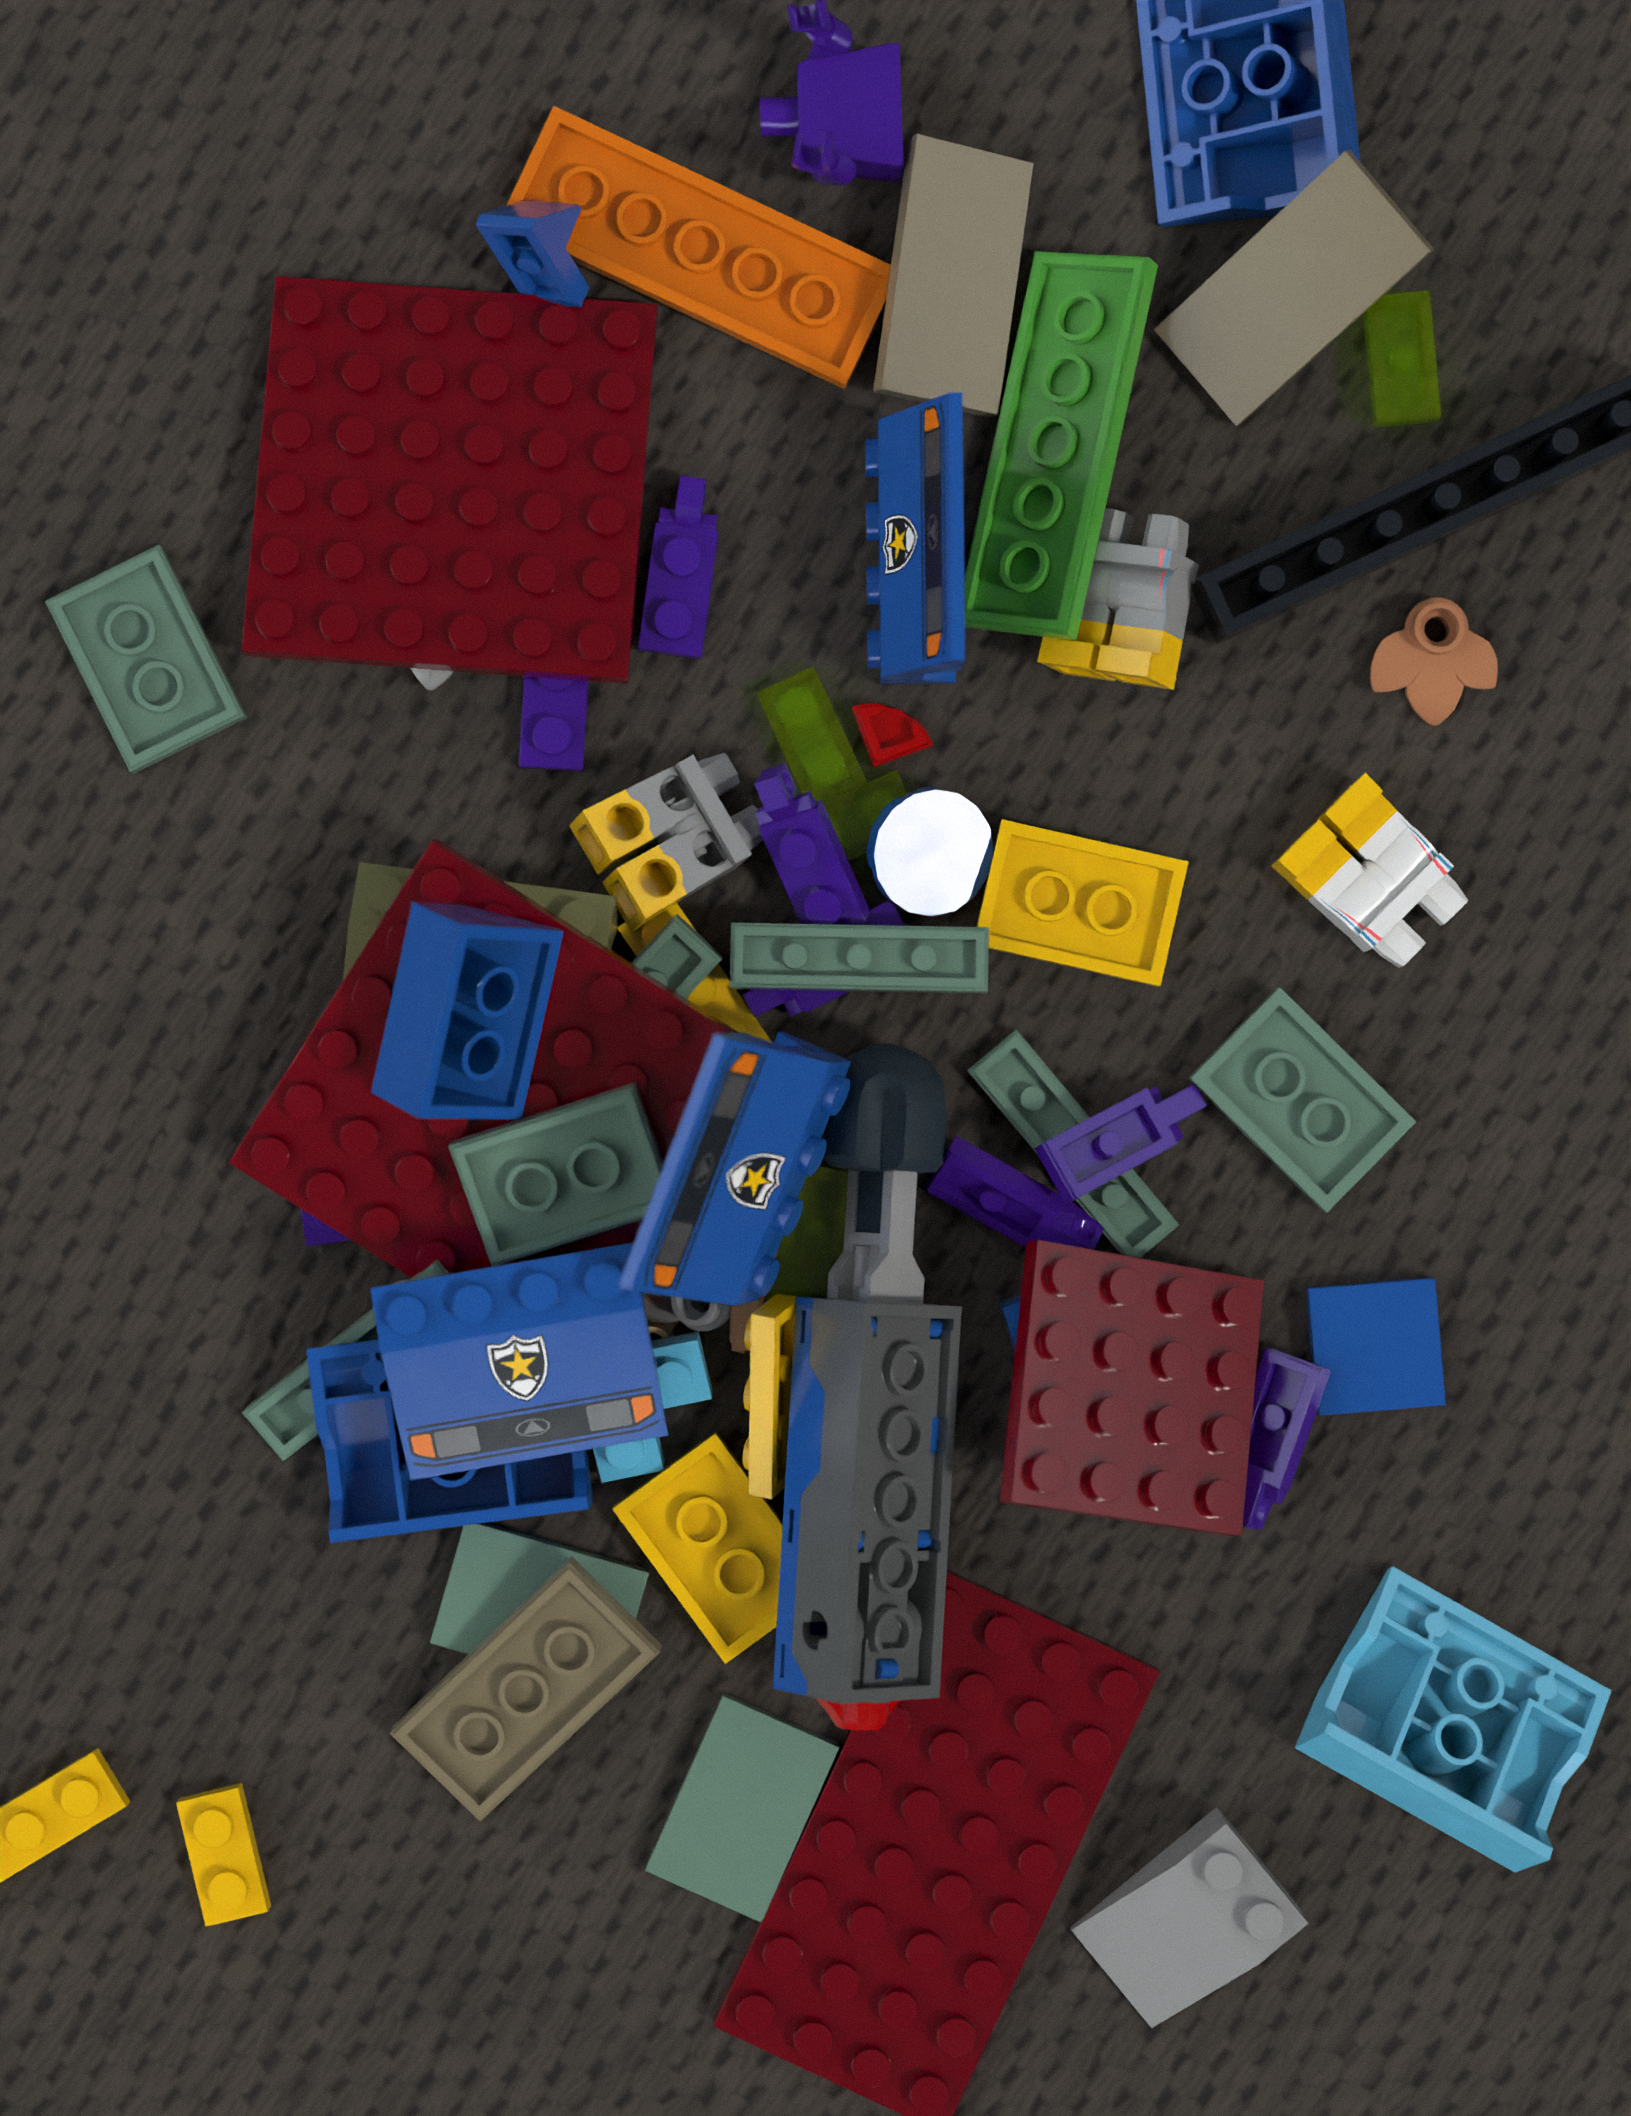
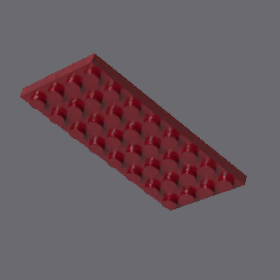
(937, 1858)

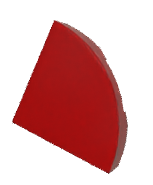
(889, 733)

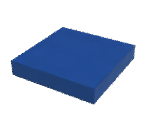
(1377, 1344)

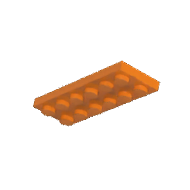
(708, 249)

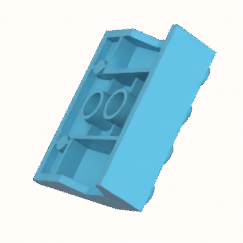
(1454, 1720)

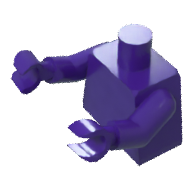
(845, 104)

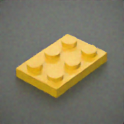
(1081, 902)
(711, 1544)

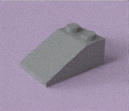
(1189, 1921)

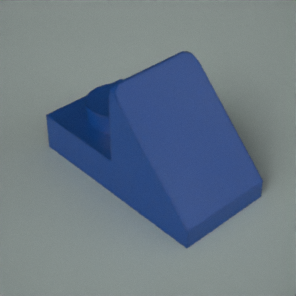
(532, 249)

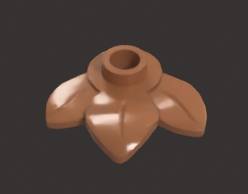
(1434, 670)

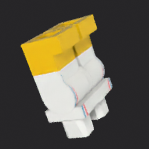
(1371, 872)

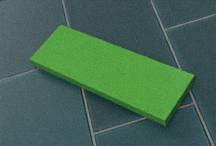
(1056, 443)

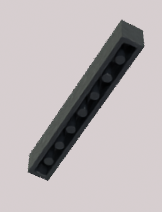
(1416, 512)

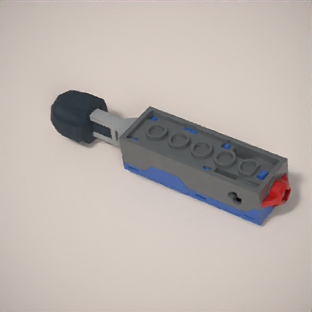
(871, 1421)

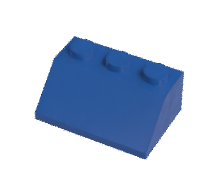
(466, 1013)

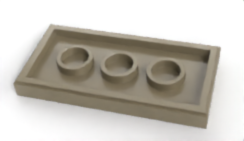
(953, 274)
(1294, 288)
(526, 1689)

